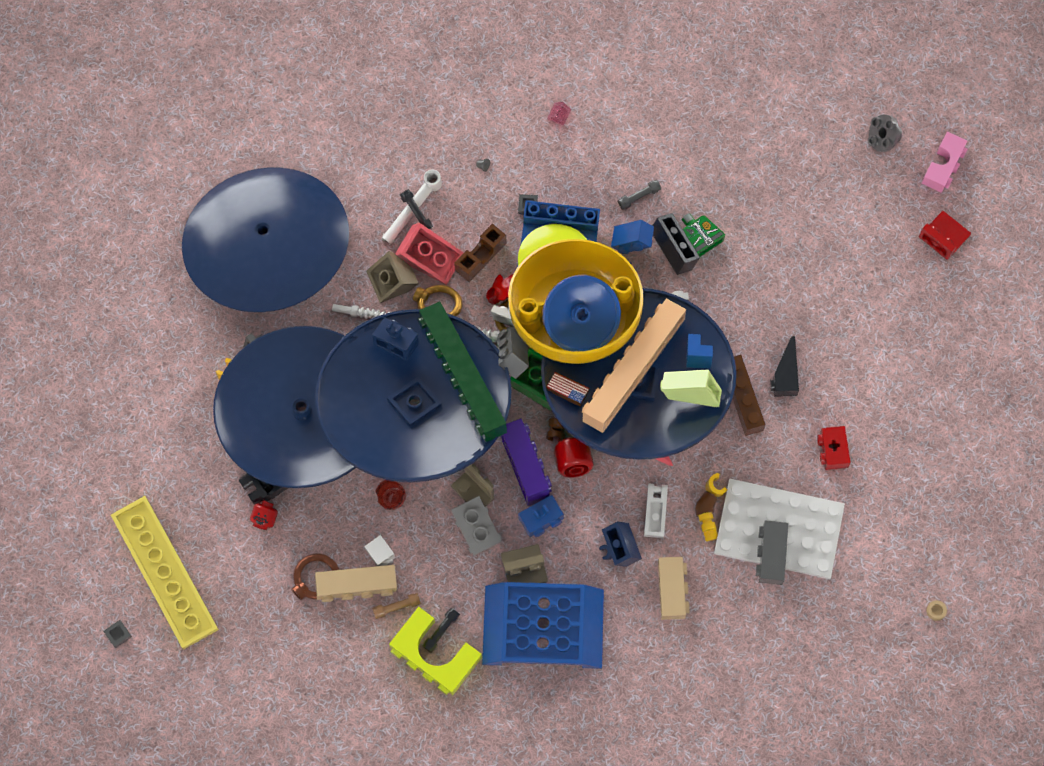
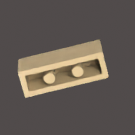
(672, 588)

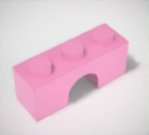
(938, 175)

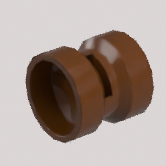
(555, 430)

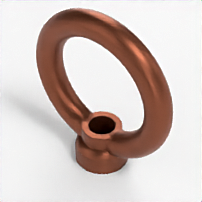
(300, 588)

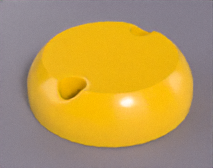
(561, 260)

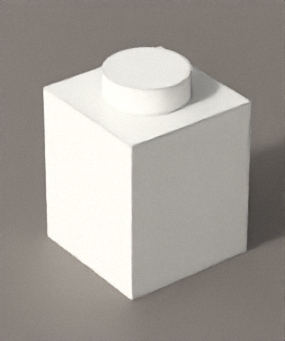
(380, 552)

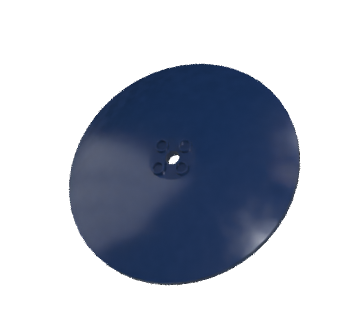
(367, 408)
(649, 421)

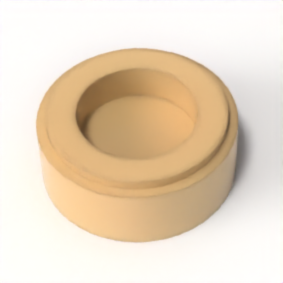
(936, 610)

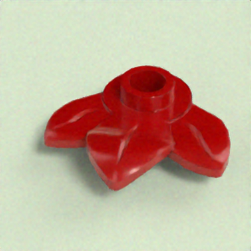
(499, 289)

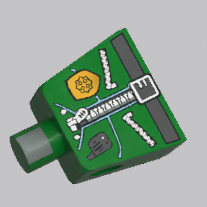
(702, 233)

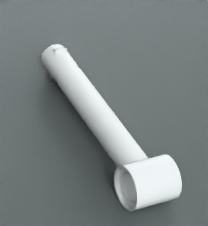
(419, 198)

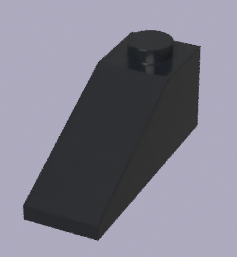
(786, 375)

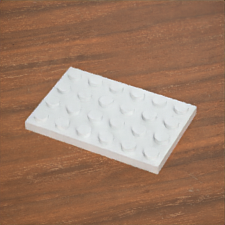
(811, 527)

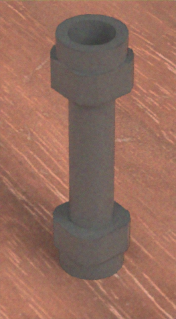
(653, 187)

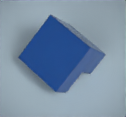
(698, 355)

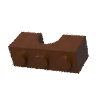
(472, 262)

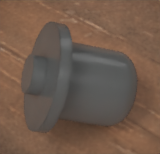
(483, 164)

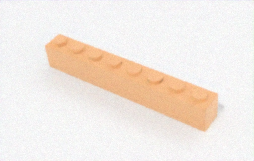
(634, 365)

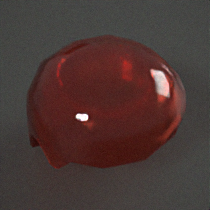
(388, 488)

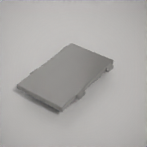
(476, 525)

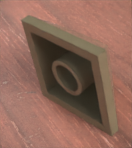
(391, 277)

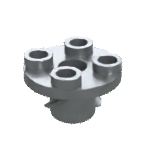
(884, 133)

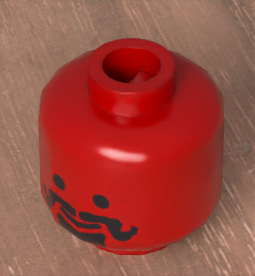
(263, 515)

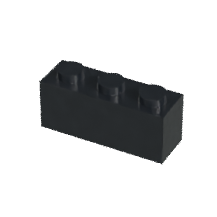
(675, 244)

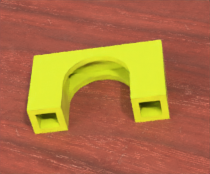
(449, 675)

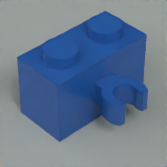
(632, 236)
(541, 516)

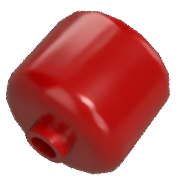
(573, 458)

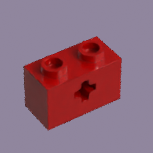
(837, 437)

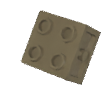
(473, 485)

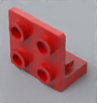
(944, 235)

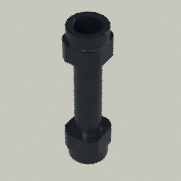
(407, 196)
(431, 643)

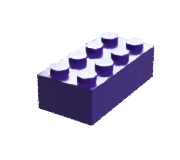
(525, 464)

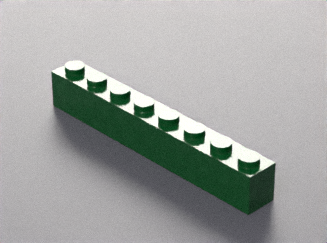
(462, 372)

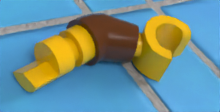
(705, 508)

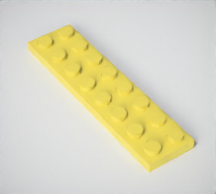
(164, 572)

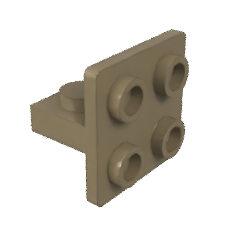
(524, 565)

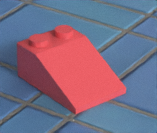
(429, 253)

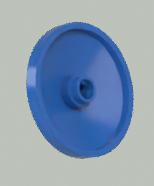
(581, 313)

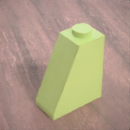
(692, 387)

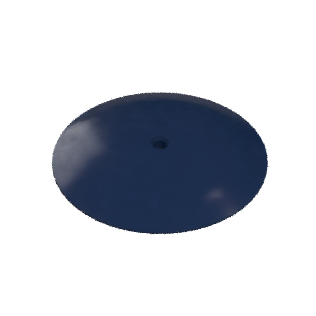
(273, 270)
(260, 403)

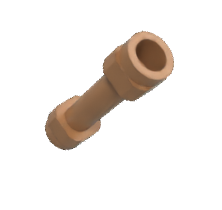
(380, 611)

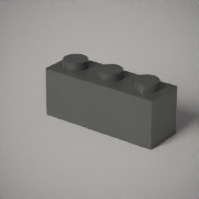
(512, 352)
(772, 552)

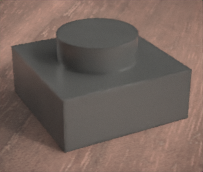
(522, 199)
(117, 633)

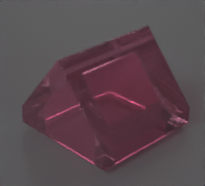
(559, 113)

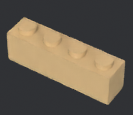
(355, 582)

